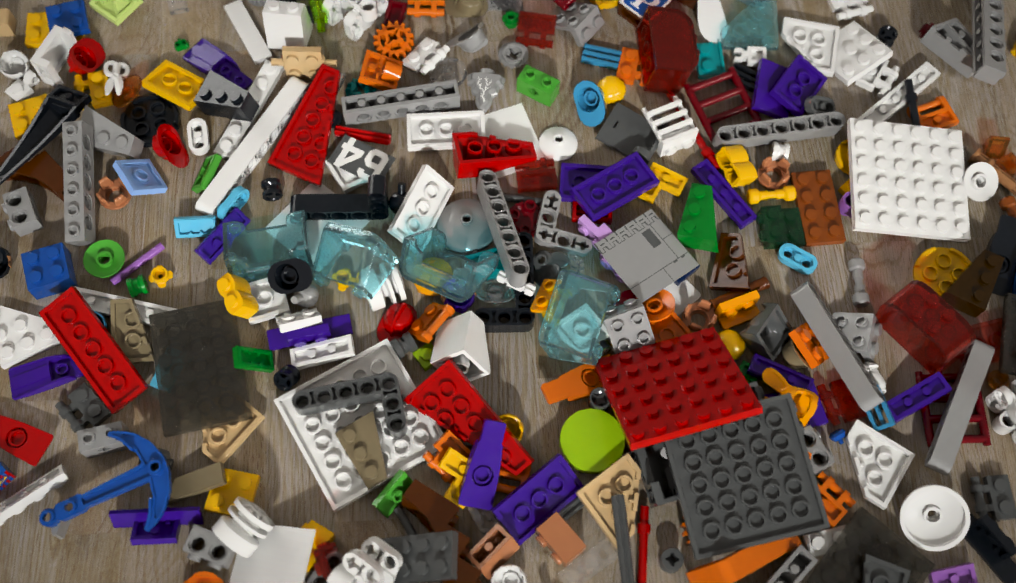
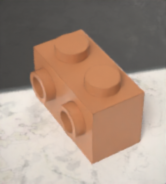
(560, 540)
(493, 551)

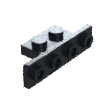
(992, 547)

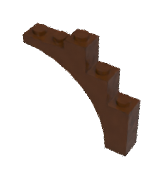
(40, 171)
(440, 515)

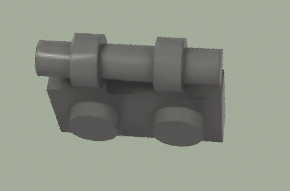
(88, 404)
(999, 497)

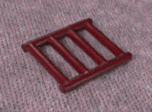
(699, 105)
(980, 416)

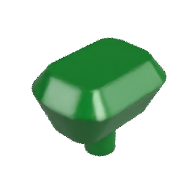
(181, 45)

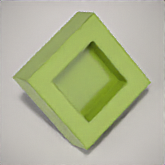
(423, 356)

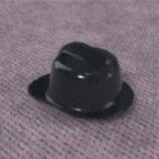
(290, 276)

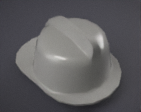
(470, 40)

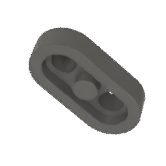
(818, 104)

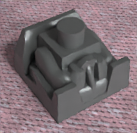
(767, 332)

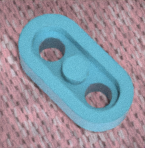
(237, 198)
(797, 258)

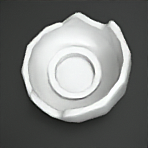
(14, 64)
(508, 574)

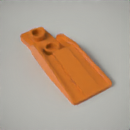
(573, 384)

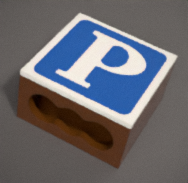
(634, 9)

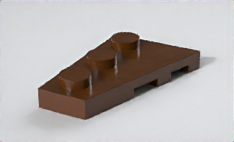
(730, 265)

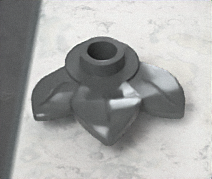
(551, 267)

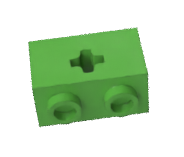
(538, 85)

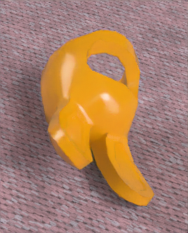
(805, 400)

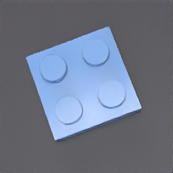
(139, 176)

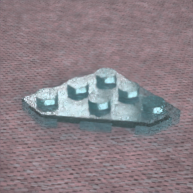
(753, 27)

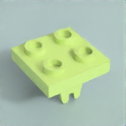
(115, 10)

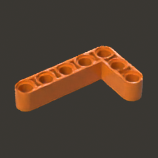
(741, 562)

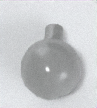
(307, 297)

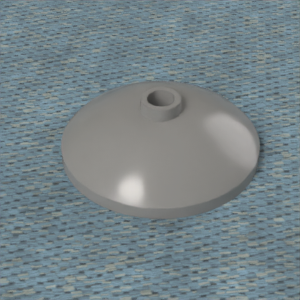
(463, 235)

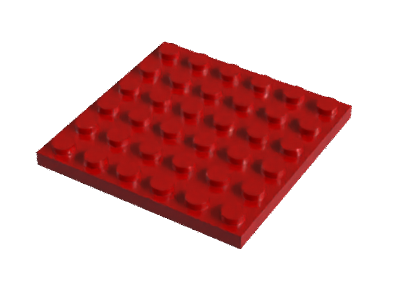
(675, 388)

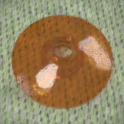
(130, 91)

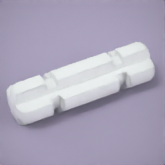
(529, 289)

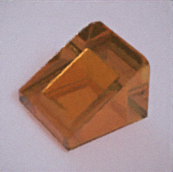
(996, 147)
(1008, 163)

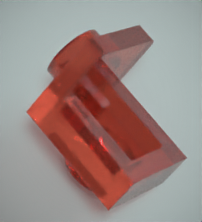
(322, 565)

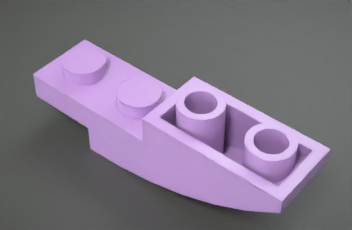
(595, 234)

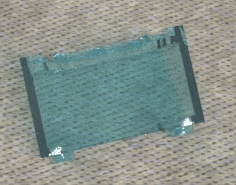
(256, 250)
(353, 259)
(432, 266)
(576, 317)

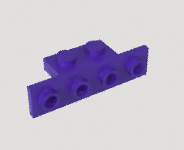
(329, 329)
(164, 532)

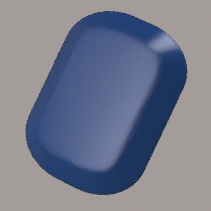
(837, 435)

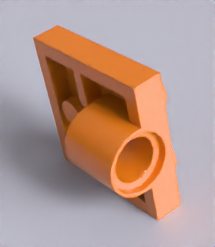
(380, 71)

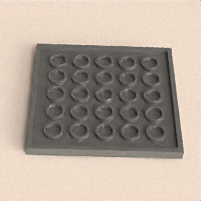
(746, 481)

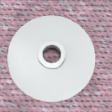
(558, 150)
(986, 181)

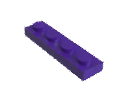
(724, 194)

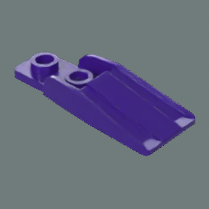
(208, 57)
(42, 375)
(483, 467)

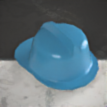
(589, 103)

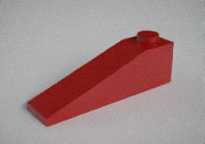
(478, 153)

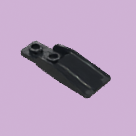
(1004, 244)

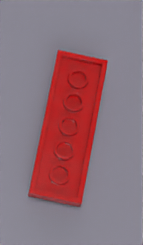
(93, 350)

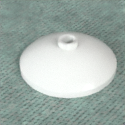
(942, 529)

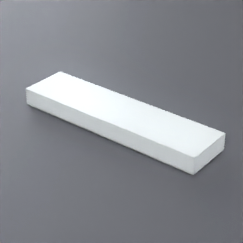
(248, 32)

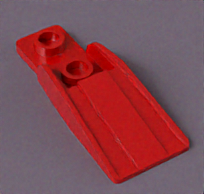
(23, 440)

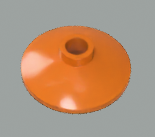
(659, 306)

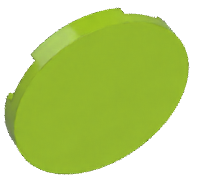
(591, 440)

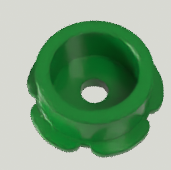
(510, 23)

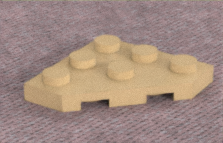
(224, 440)
(596, 495)

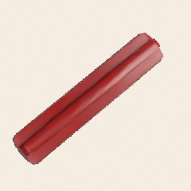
(363, 135)

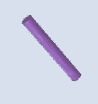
(137, 264)

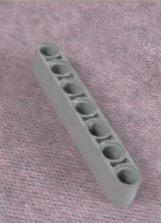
(785, 125)
(502, 229)
(837, 347)
(959, 407)

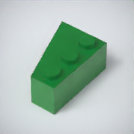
(698, 220)

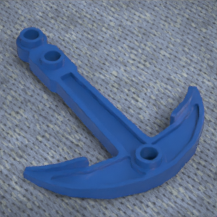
(159, 481)

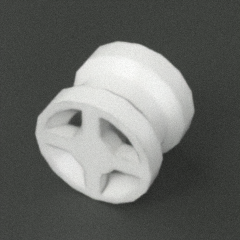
(779, 151)

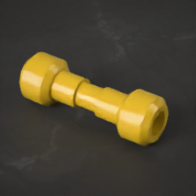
(787, 193)

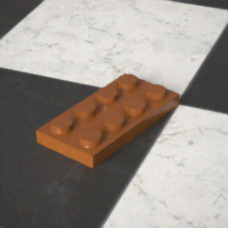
(818, 208)

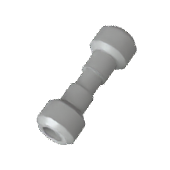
(860, 298)

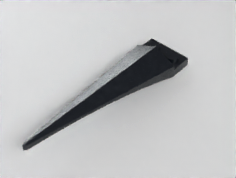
(59, 106)

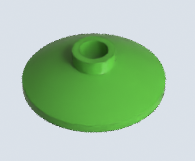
(98, 253)

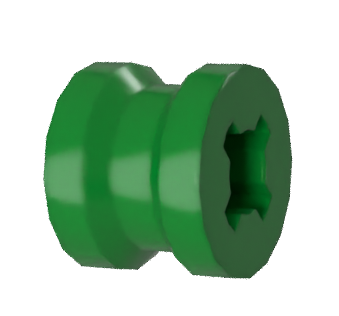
(137, 285)

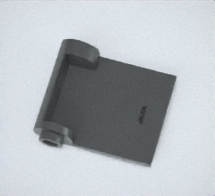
(630, 133)

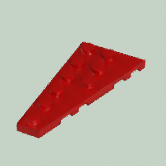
(307, 136)
(459, 407)

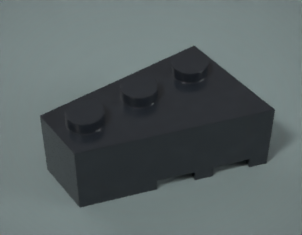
(225, 99)

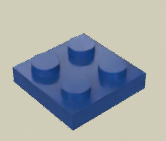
(69, 15)

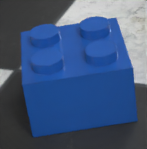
(48, 270)

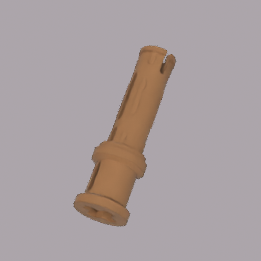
(1003, 177)

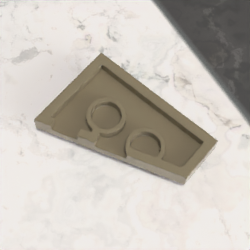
(129, 330)
(364, 449)

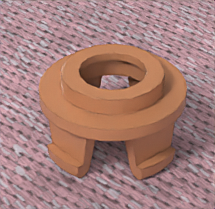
(780, 167)
(109, 186)
(703, 308)

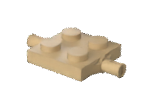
(302, 61)

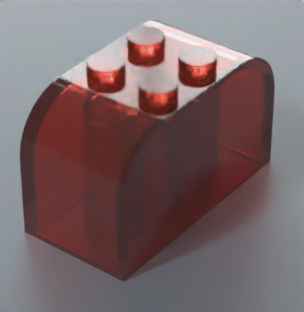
(666, 49)
(926, 326)

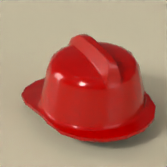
(85, 56)
(169, 146)
(396, 321)

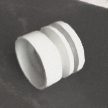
(391, 286)
(240, 530)

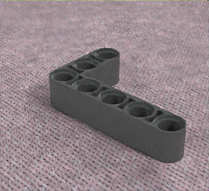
(357, 397)

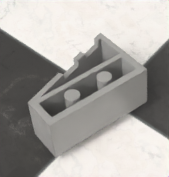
(952, 44)
(110, 137)

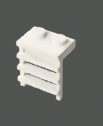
(675, 136)

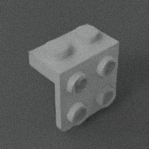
(581, 20)
(628, 326)
(861, 332)

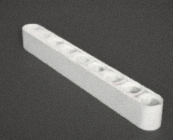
(253, 146)

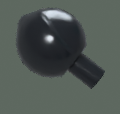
(397, 198)

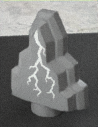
(485, 87)

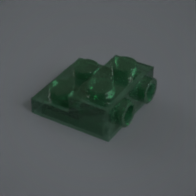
(780, 226)

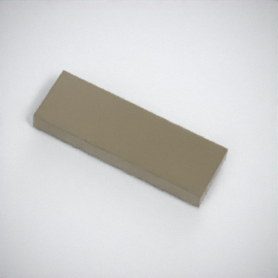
(197, 482)

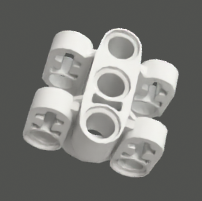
(359, 16)
(1003, 402)
(363, 563)

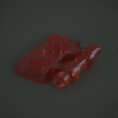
(537, 24)
(536, 180)
(845, 401)

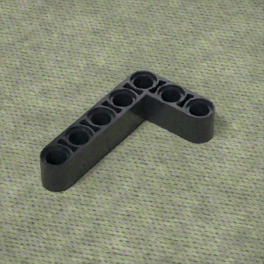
(346, 206)
(520, 310)

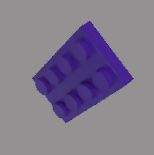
(614, 186)
(537, 499)

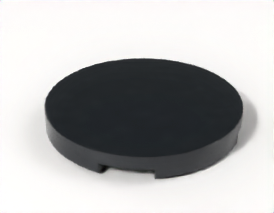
(147, 114)

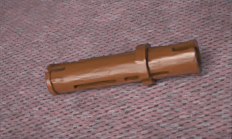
(759, 285)

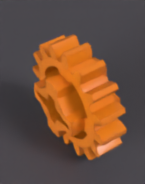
(393, 40)

